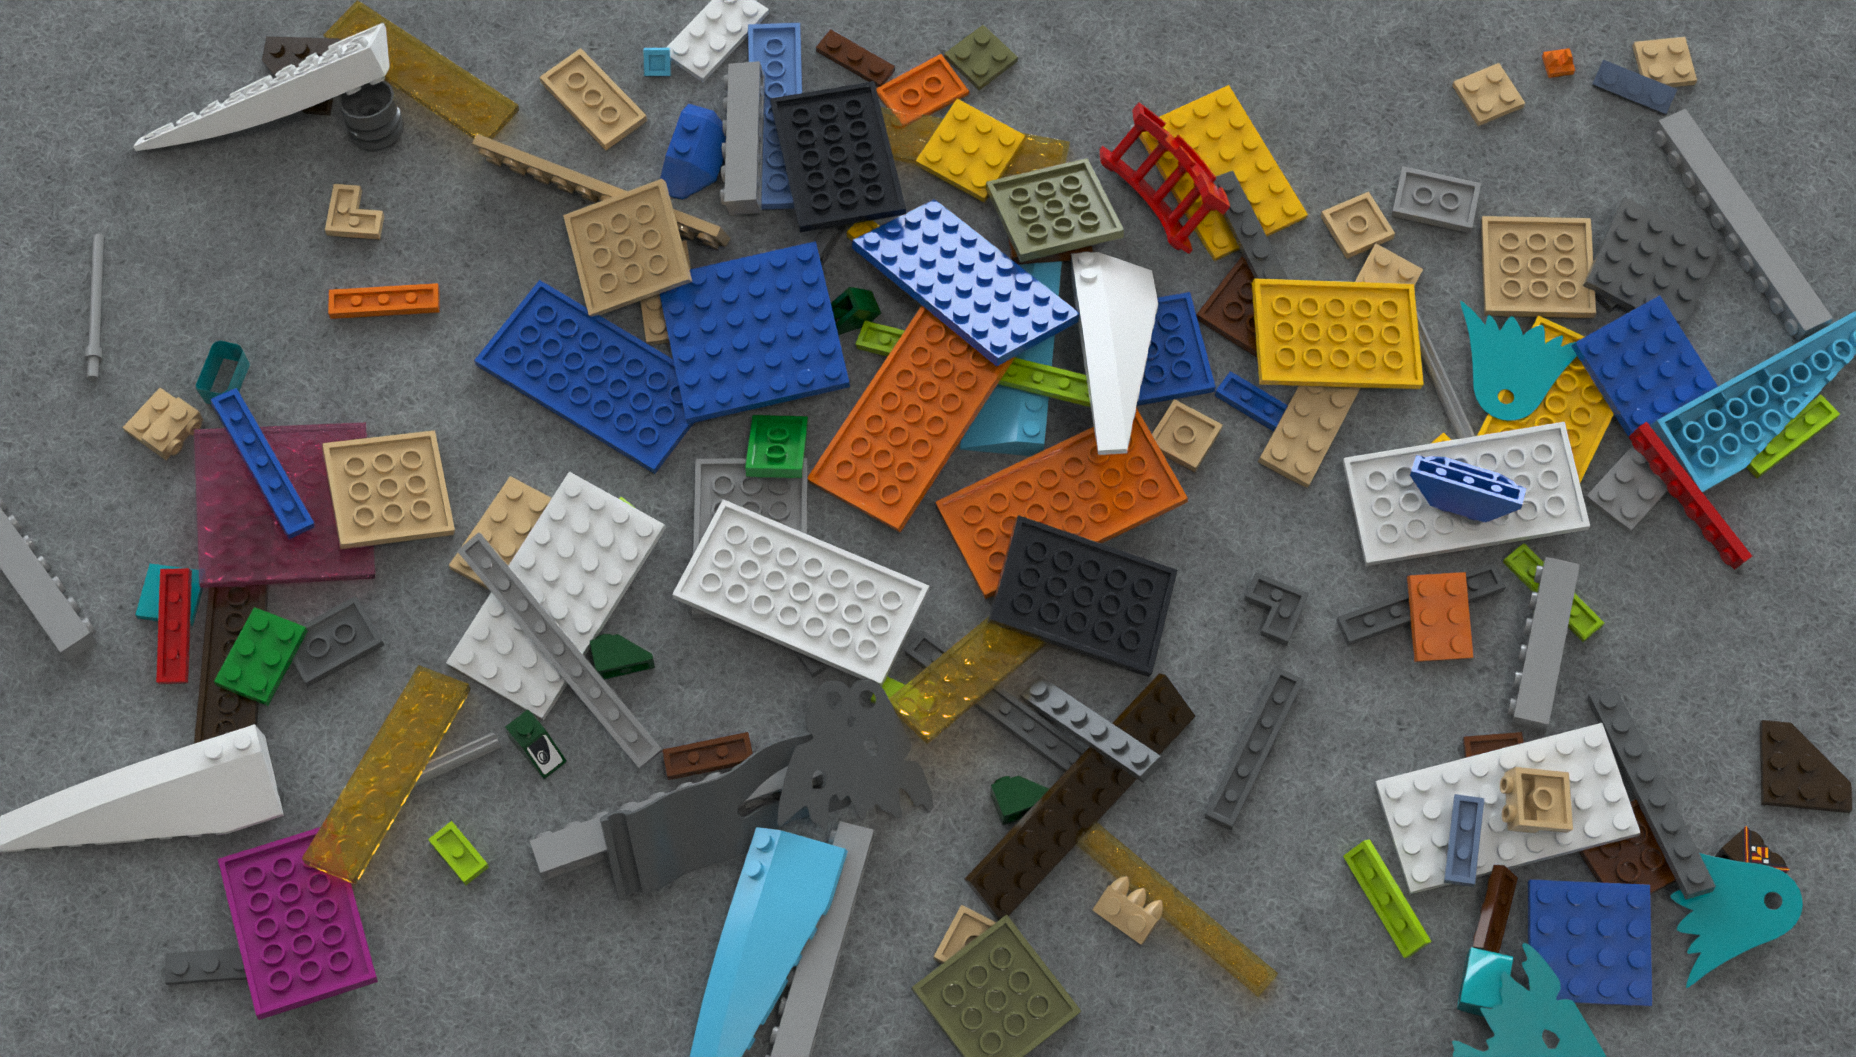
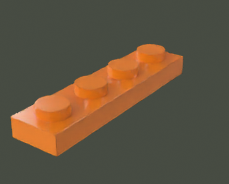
(384, 301)

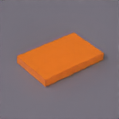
(923, 88)

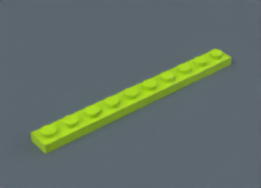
(1020, 374)

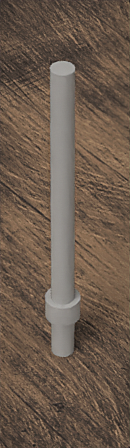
(93, 351)

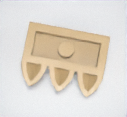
(1128, 911)

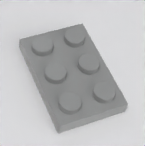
(1436, 199)
(1628, 491)

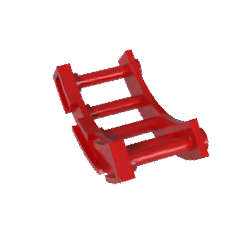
(1188, 162)

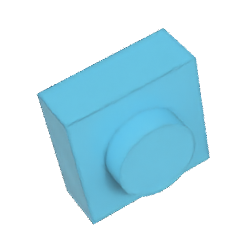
(657, 61)

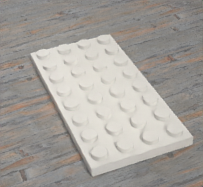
(1401, 525)
(578, 570)
(801, 592)
(1422, 802)

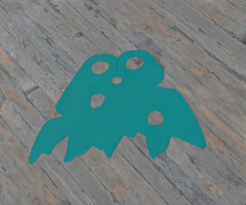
(1527, 1013)

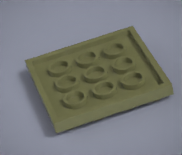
(1054, 210)
(996, 996)

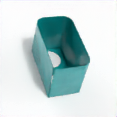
(219, 351)
(1483, 980)

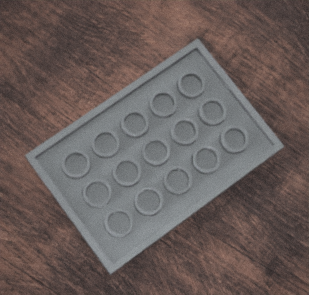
(772, 497)

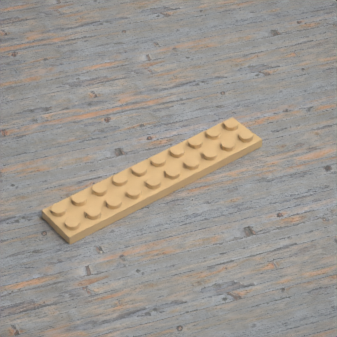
(589, 187)
(1319, 410)

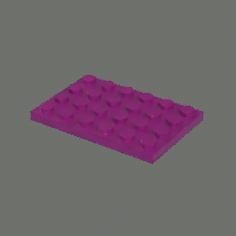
(294, 927)

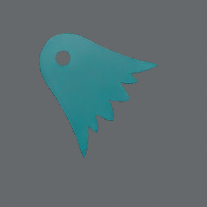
(1513, 363)
(1735, 912)

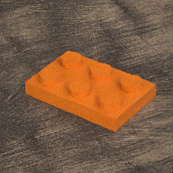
(1440, 617)

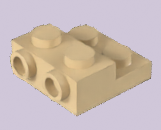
(164, 423)
(1536, 800)

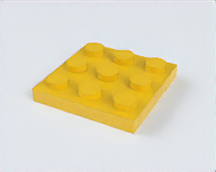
(970, 149)

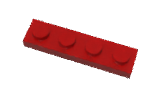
(174, 626)

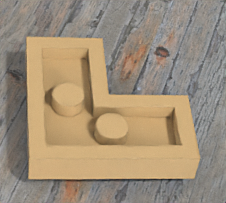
(347, 219)

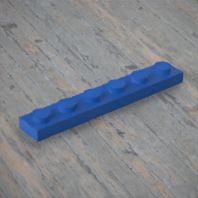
(262, 463)

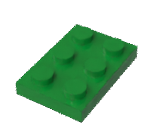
(777, 446)
(261, 656)

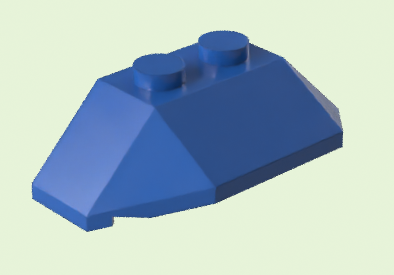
(694, 152)
(1466, 488)

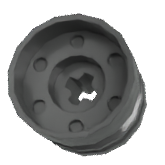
(372, 116)

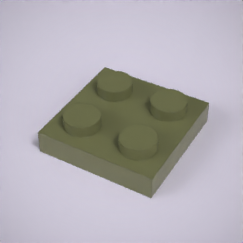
(981, 57)

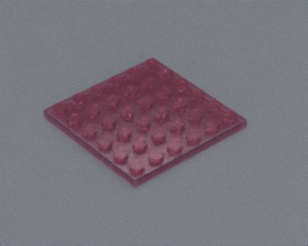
(239, 532)

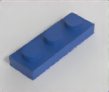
(1251, 400)

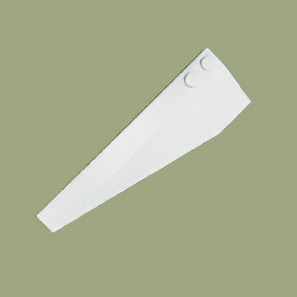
(339, 70)
(1115, 332)
(185, 792)

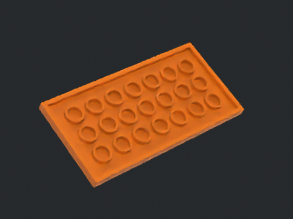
(907, 422)
(1063, 489)

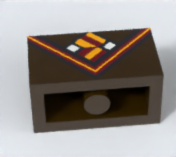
(1750, 848)

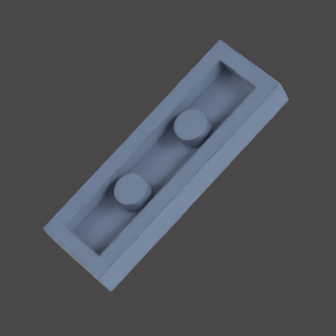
(1634, 86)
(1464, 840)

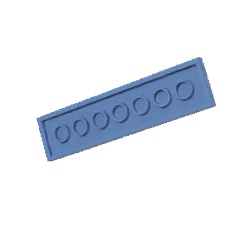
(780, 56)

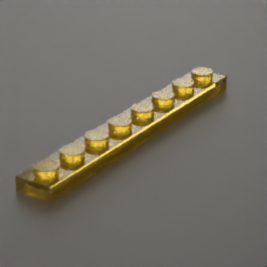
(1178, 909)

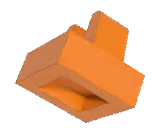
(1558, 63)

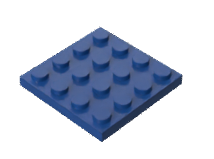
(1177, 355)
(1644, 365)
(1594, 939)

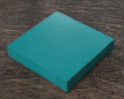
(149, 600)

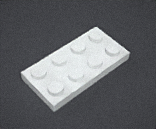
(714, 35)

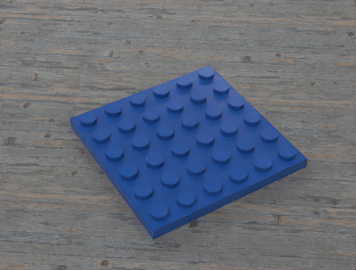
(754, 333)

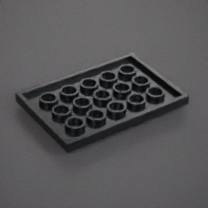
(837, 157)
(1083, 596)

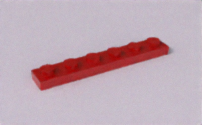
(1690, 496)

